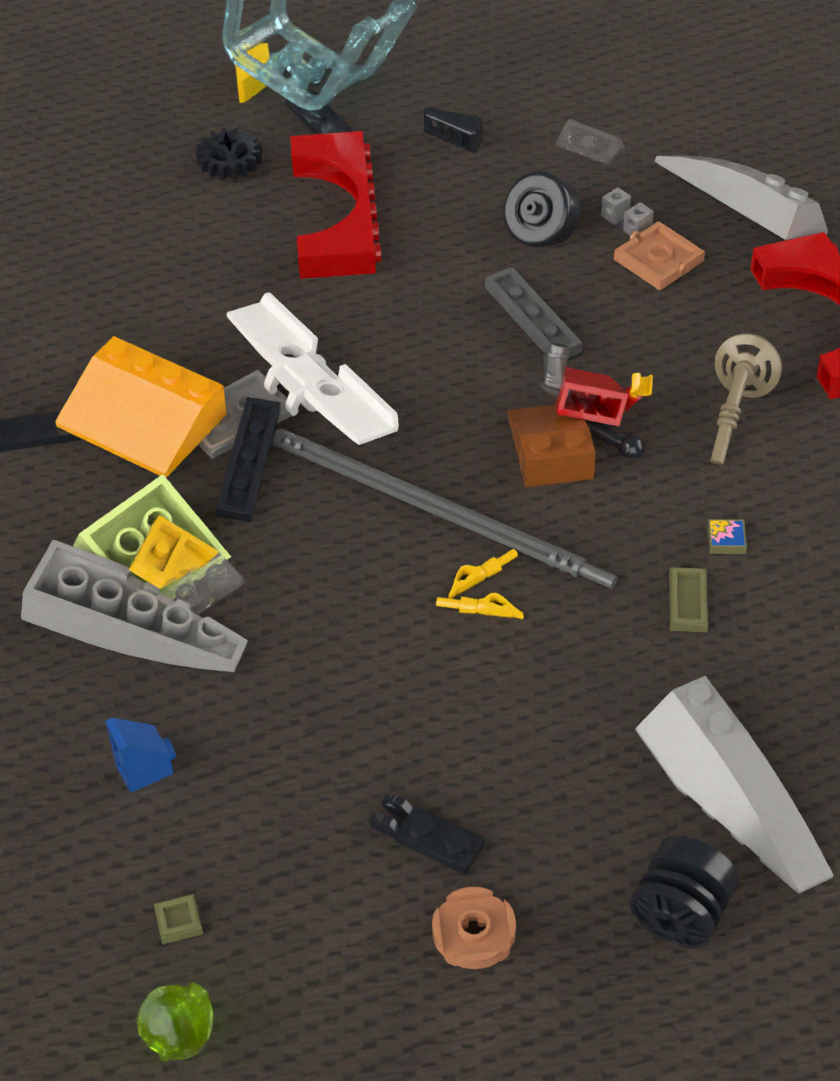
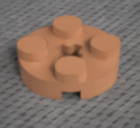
(468, 949)

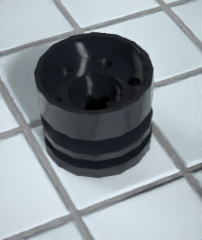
(684, 891)

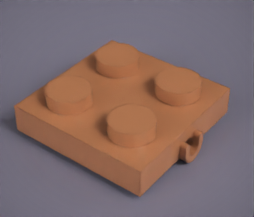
(659, 255)

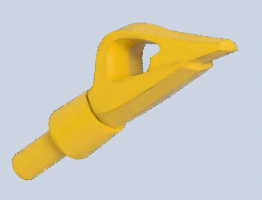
(479, 573)
(482, 606)

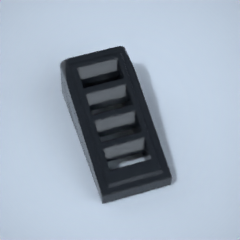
(469, 128)

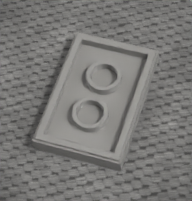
(224, 433)

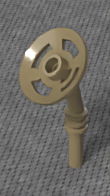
(737, 379)

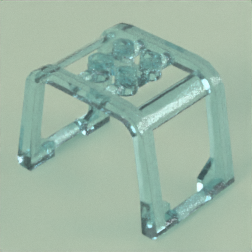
(343, 66)

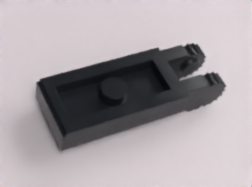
(429, 834)

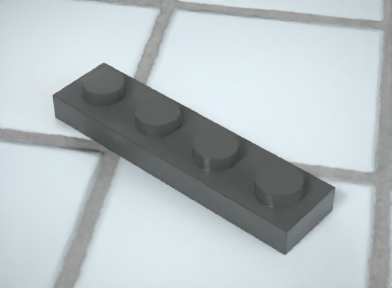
(530, 311)

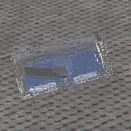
(589, 142)

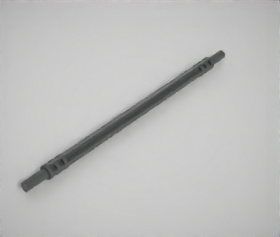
(444, 508)

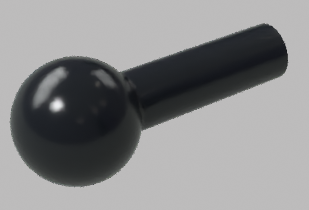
(628, 446)

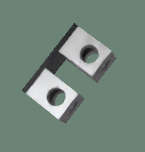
(622, 216)

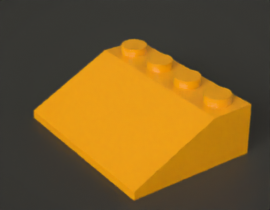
(142, 407)

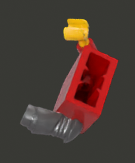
(588, 393)

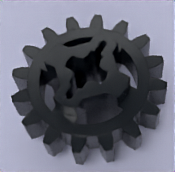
(229, 153)

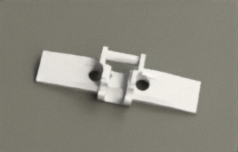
(340, 398)

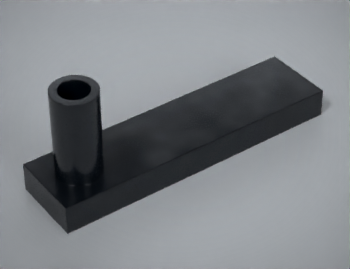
(32, 432)

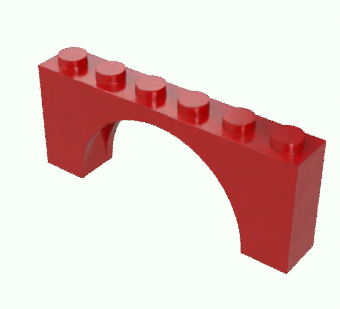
(350, 244)
(808, 265)

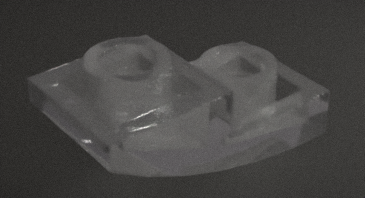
(207, 585)

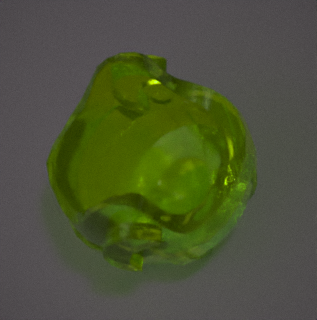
(176, 1020)

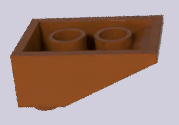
(551, 446)

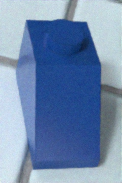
(139, 752)

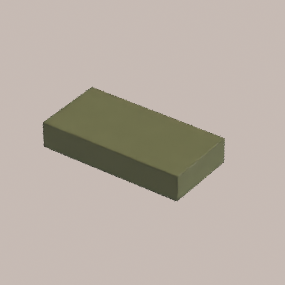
(688, 599)

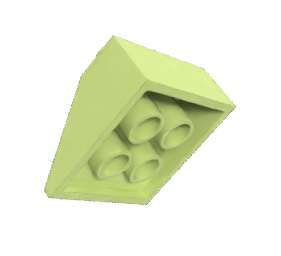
(124, 528)

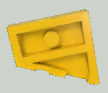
(169, 554)

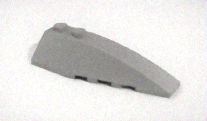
(752, 193)
(116, 611)
(726, 773)

